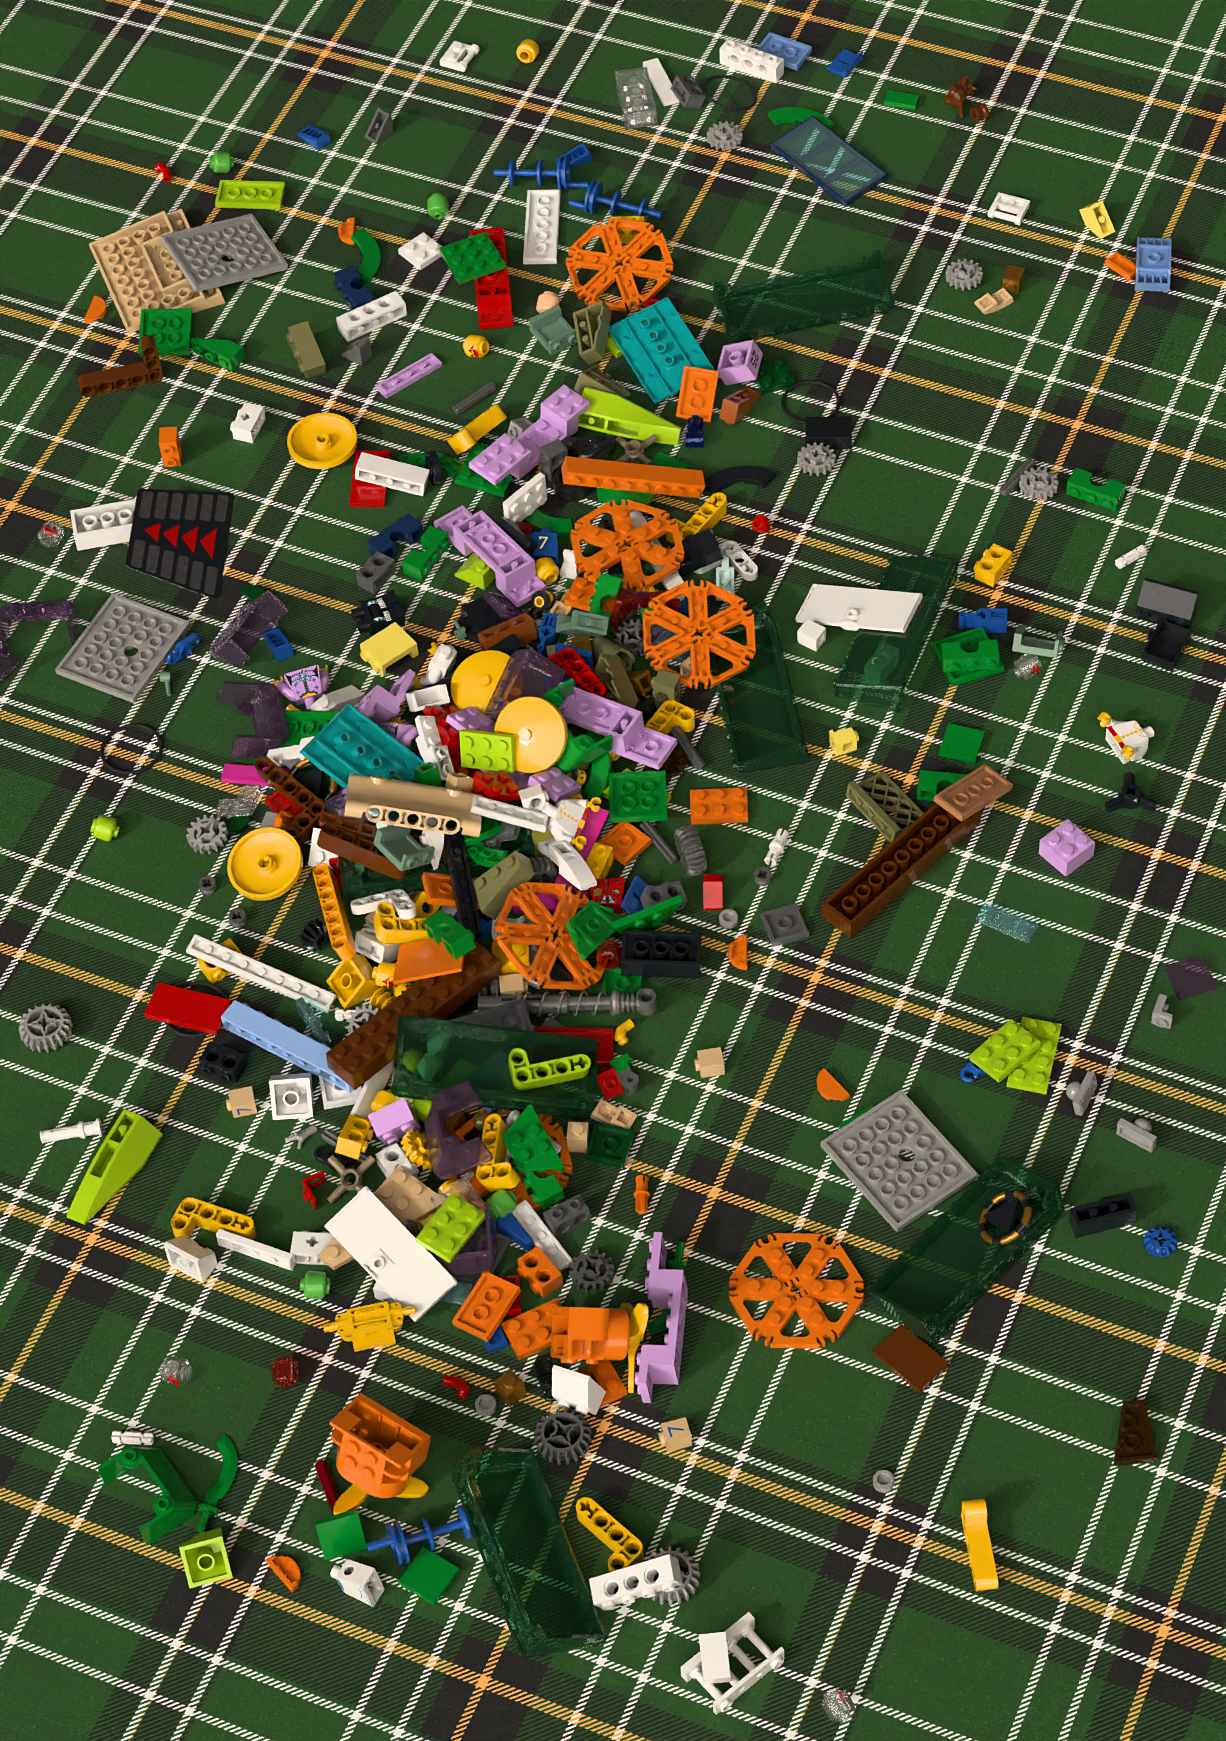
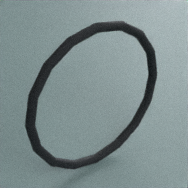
(723, 106)
(809, 382)
(131, 771)
(192, 984)

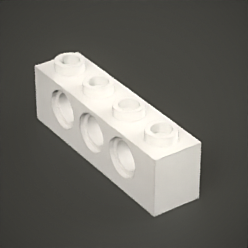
(751, 61)
(371, 316)
(603, 1586)

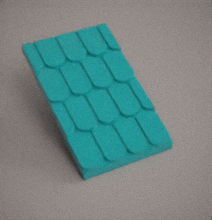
(658, 348)
(359, 747)

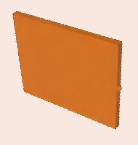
(424, 960)

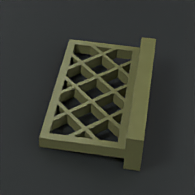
(875, 812)

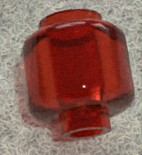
(609, 955)
(285, 1372)

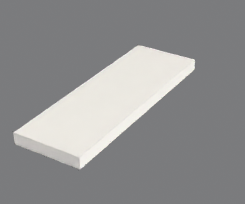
(542, 227)

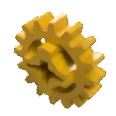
(417, 1148)

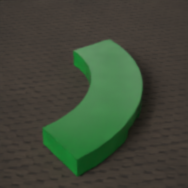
(794, 114)
(371, 254)
(448, 465)
(561, 527)
(600, 771)
(484, 855)

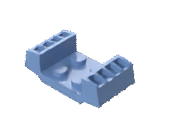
(1153, 264)

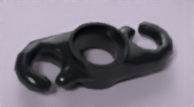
(323, 1159)
(541, 1371)

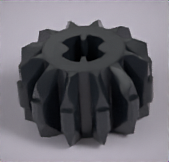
(314, 935)

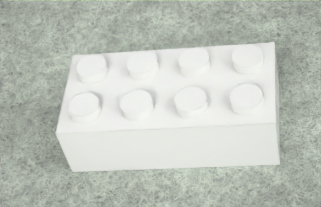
(103, 524)

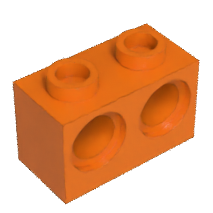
(170, 446)
(543, 1270)

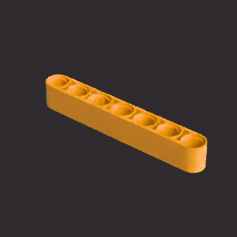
(334, 912)

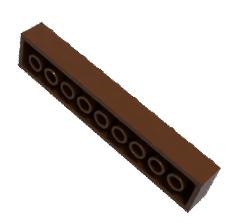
(895, 868)
(436, 997)

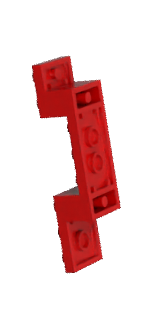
(494, 289)
(491, 785)

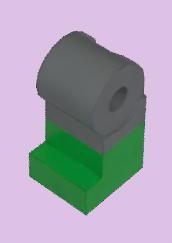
(627, 1078)

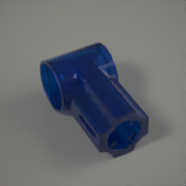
(695, 433)

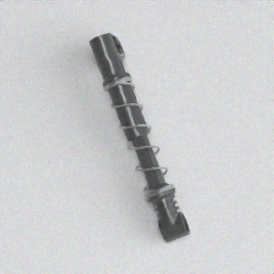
(644, 1001)

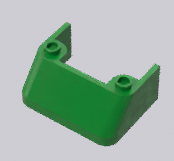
(579, 749)
(172, 1507)

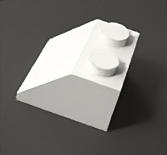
(291, 1096)
(190, 1258)
(576, 1391)

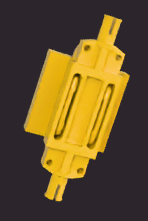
(370, 1324)

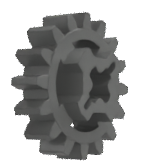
(635, 631)
(596, 1264)

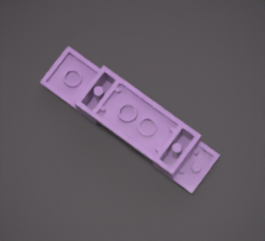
(520, 455)
(511, 564)
(383, 705)
(624, 723)
(552, 780)
(666, 1290)

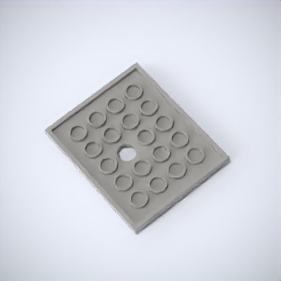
(241, 238)
(119, 626)
(870, 1158)

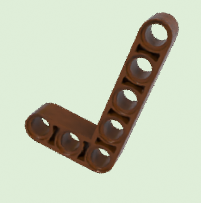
(125, 376)
(295, 797)
(358, 850)

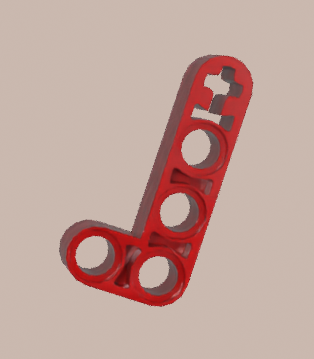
(578, 670)

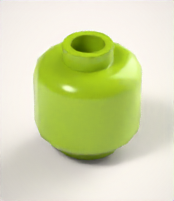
(105, 828)

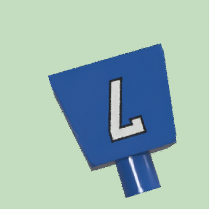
(547, 545)

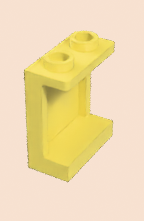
(387, 648)

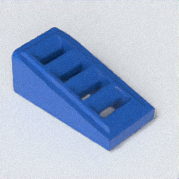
(317, 139)
(582, 154)
(279, 646)
(511, 1227)

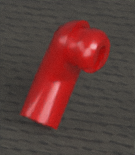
(457, 1383)

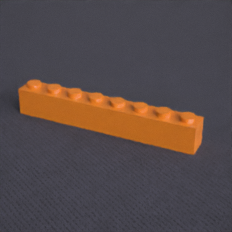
(632, 477)

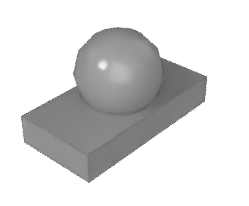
(1082, 1092)
(1137, 1133)

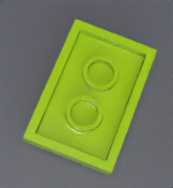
(487, 750)
(1005, 1050)
(450, 1227)

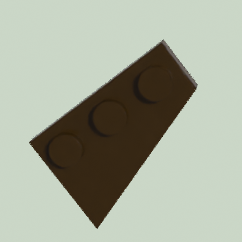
(1135, 1437)

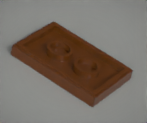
(910, 1358)

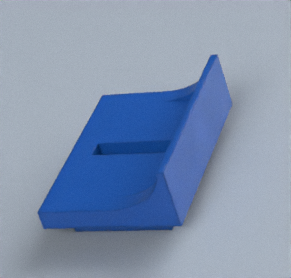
(839, 64)
(630, 902)

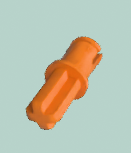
(641, 1194)

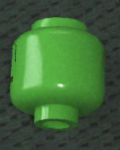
(221, 162)
(437, 206)
(502, 1203)
(315, 1285)

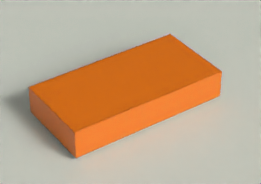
(1121, 266)

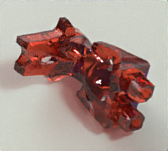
(630, 600)

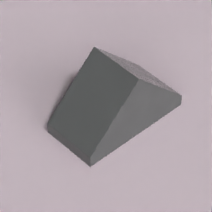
(380, 126)
(358, 351)

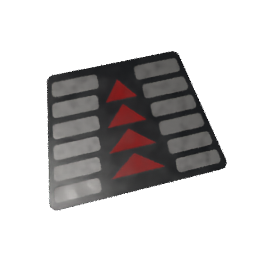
(181, 537)

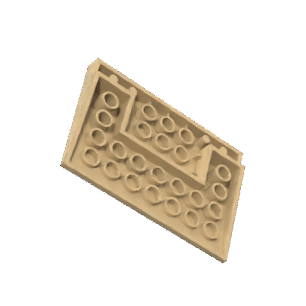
(144, 273)

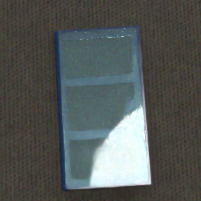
(829, 161)

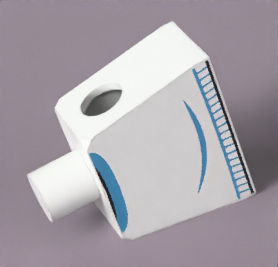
(359, 1581)

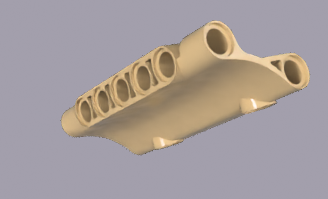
(411, 798)

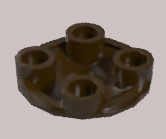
(675, 762)

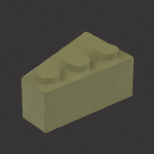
(592, 331)
(305, 349)
(596, 379)
(616, 681)
(498, 881)

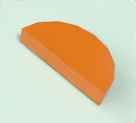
(346, 230)
(96, 310)
(283, 819)
(738, 952)
(830, 1088)
(286, 1570)

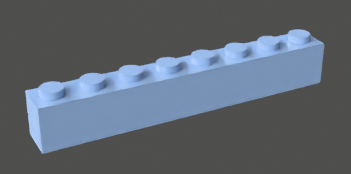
(281, 1041)

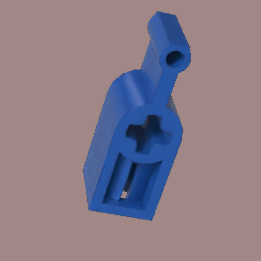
(991, 619)
(547, 633)

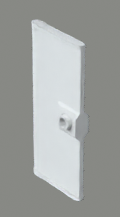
(859, 608)
(390, 1253)

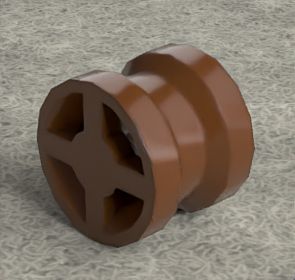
(979, 112)

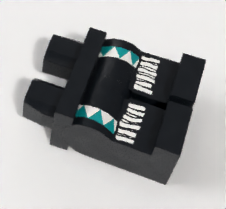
(378, 613)

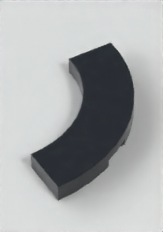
(745, 474)

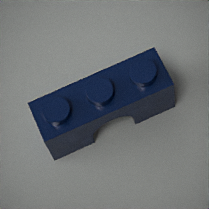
(350, 287)
(405, 529)

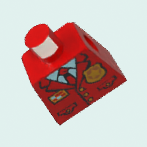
(609, 893)

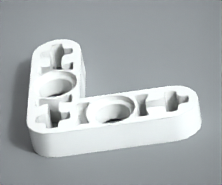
(737, 552)
(397, 898)

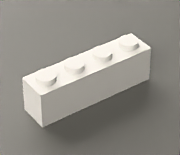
(392, 474)

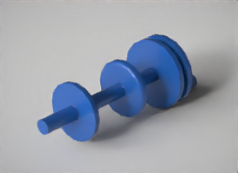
(563, 174)
(594, 198)
(399, 1542)

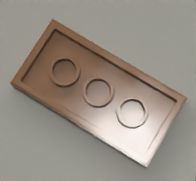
(973, 792)

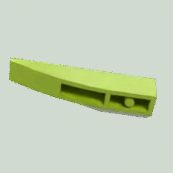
(623, 418)
(114, 1164)

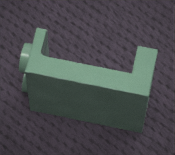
(552, 330)
(582, 624)
(1036, 645)
(402, 848)

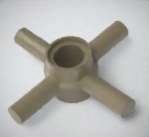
(635, 450)
(344, 1173)

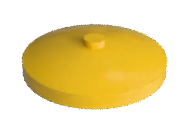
(322, 440)
(477, 679)
(537, 732)
(265, 864)

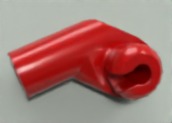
(161, 167)

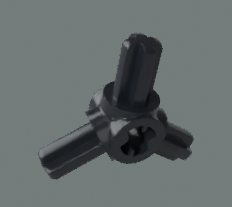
(1130, 797)

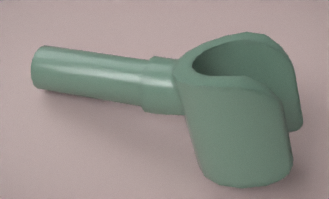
(460, 632)
(165, 677)

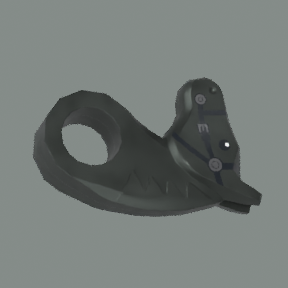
(581, 448)

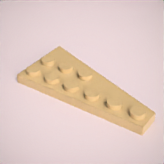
(402, 1196)

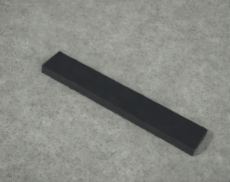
(462, 883)

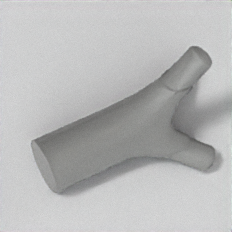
(301, 1136)

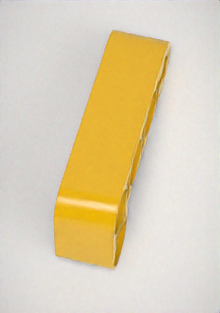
(476, 429)
(704, 518)
(670, 715)
(397, 930)
(496, 1172)
(238, 1225)
(606, 1534)
(979, 1544)

